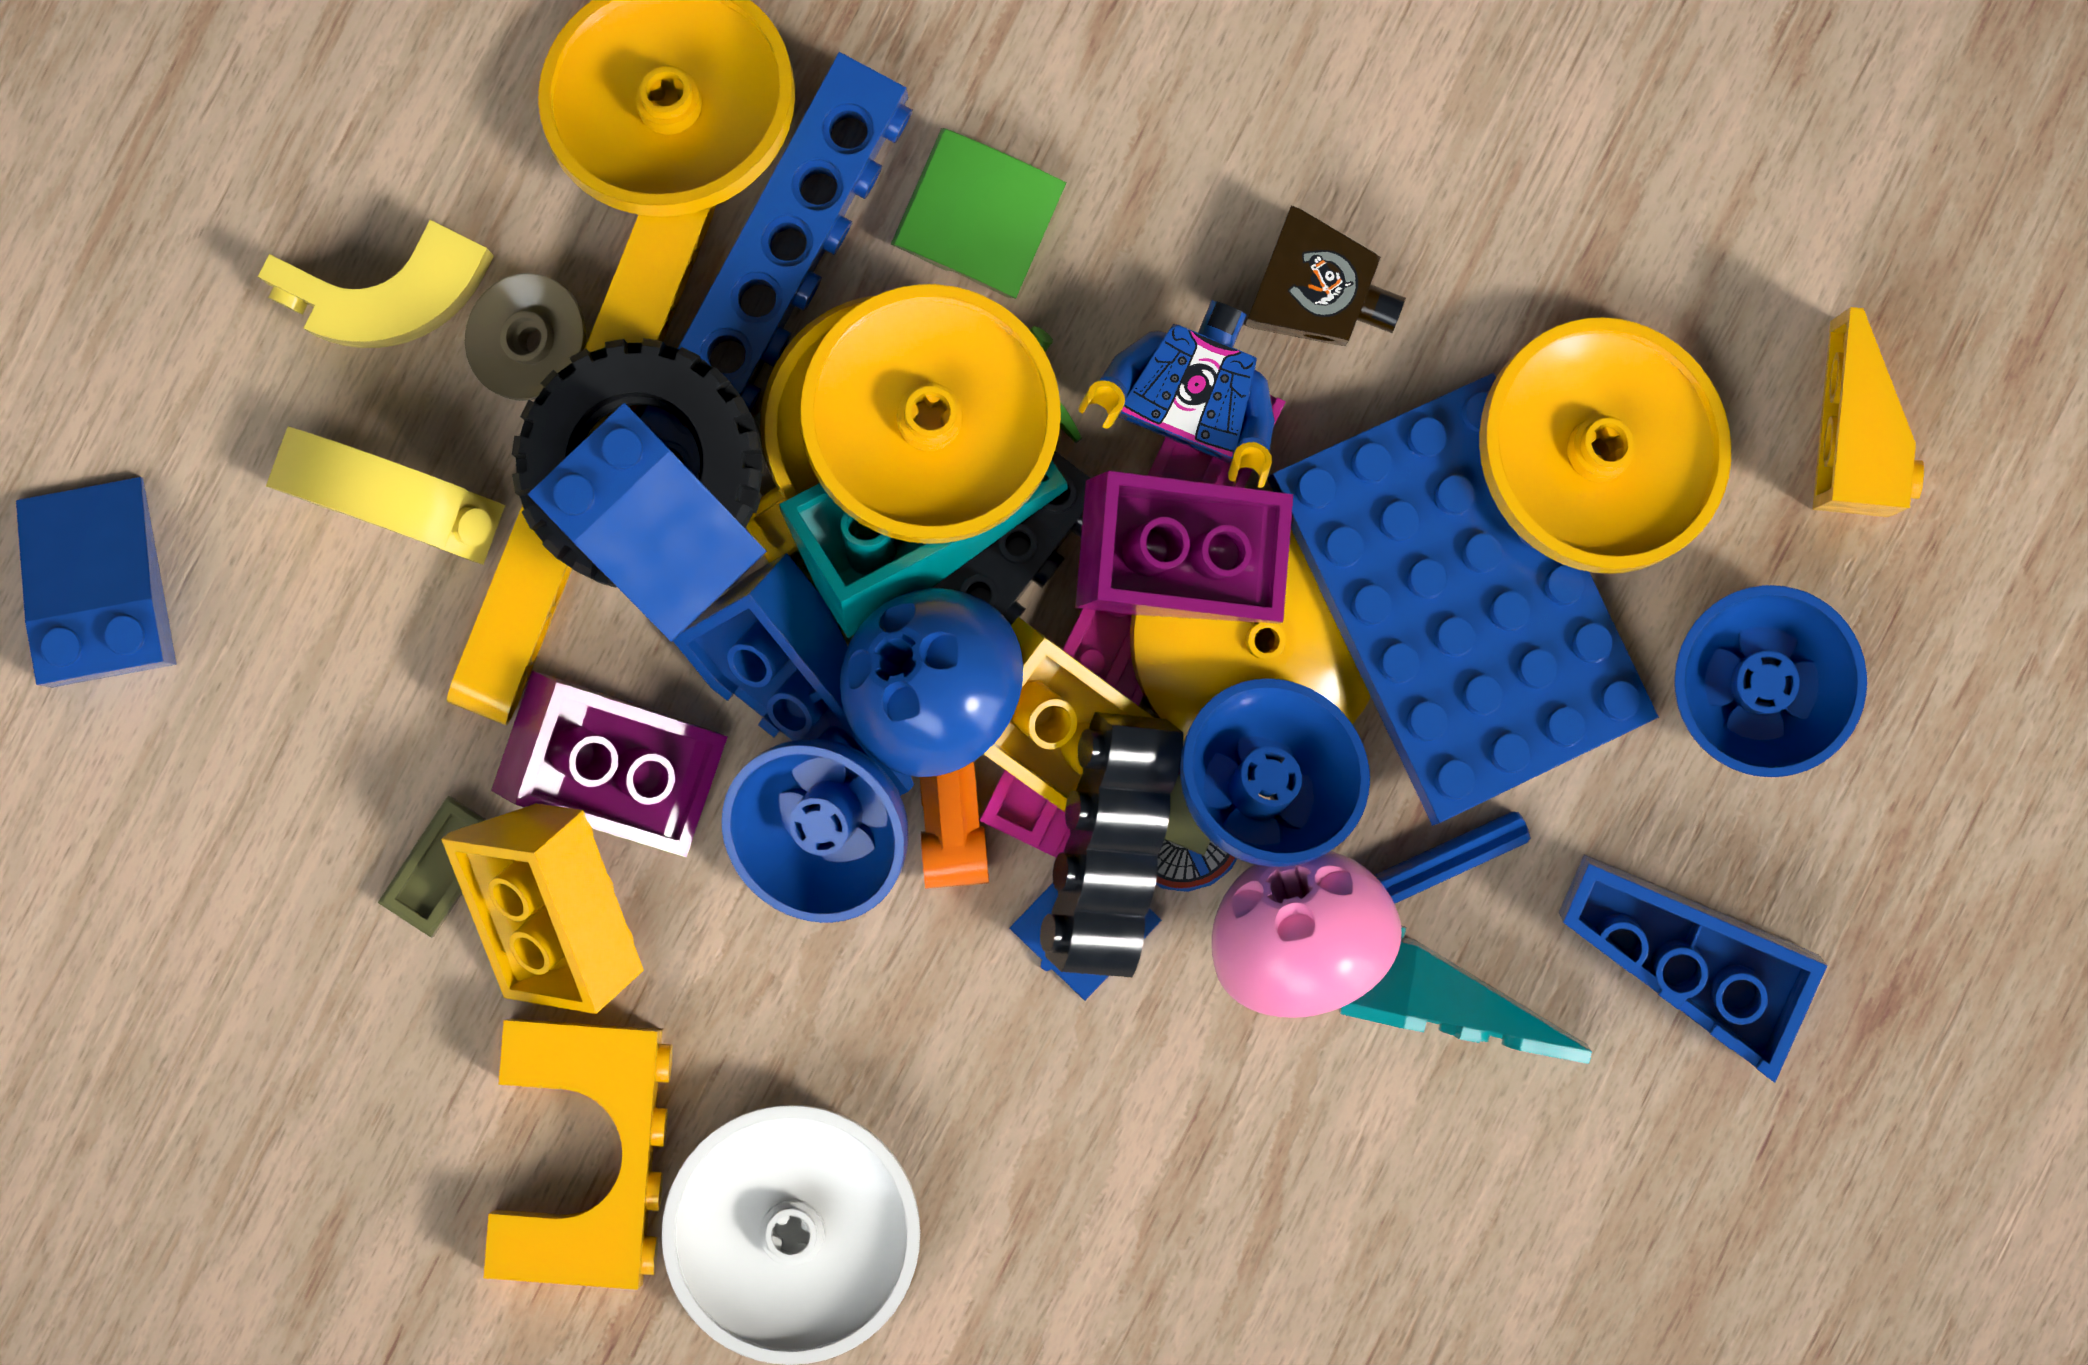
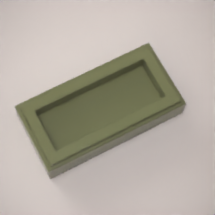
(426, 882)

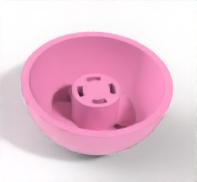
(1304, 936)

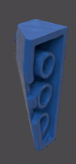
(779, 654)

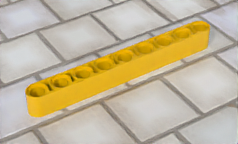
(528, 575)

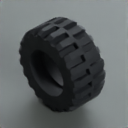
(637, 376)

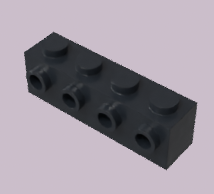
(1026, 552)

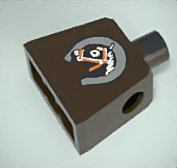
(1321, 285)

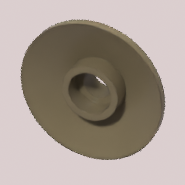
(500, 330)

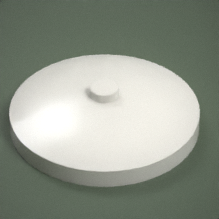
(791, 1234)

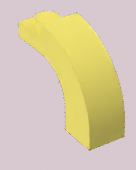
(404, 308)
(385, 494)

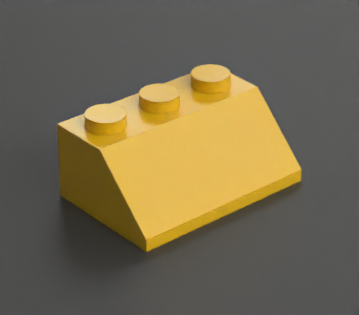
(545, 907)

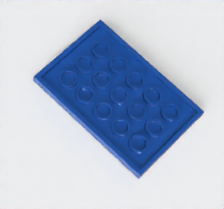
(1459, 627)

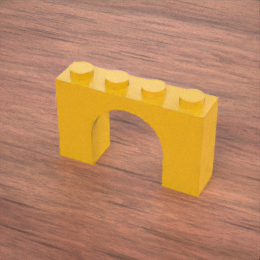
(621, 1074)

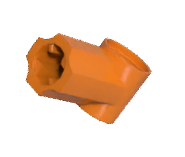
(952, 839)

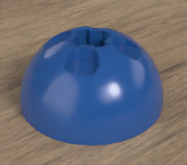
(1797, 657)
(931, 681)
(1293, 751)
(794, 848)

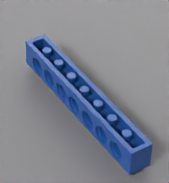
(845, 93)

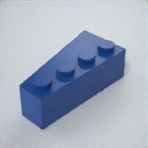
(1710, 966)

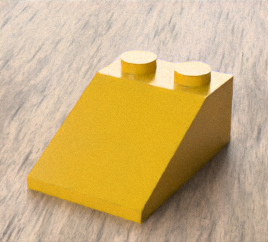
(1864, 437)
(1051, 714)

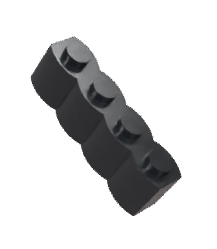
(1113, 844)

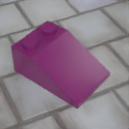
(1183, 549)
(612, 759)

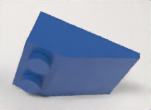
(647, 522)
(92, 584)

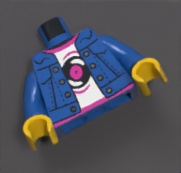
(1194, 391)

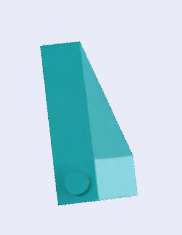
(865, 569)
(1435, 990)

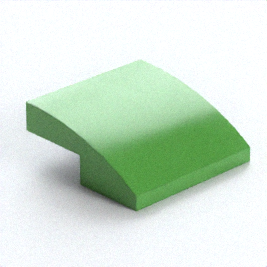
(978, 213)

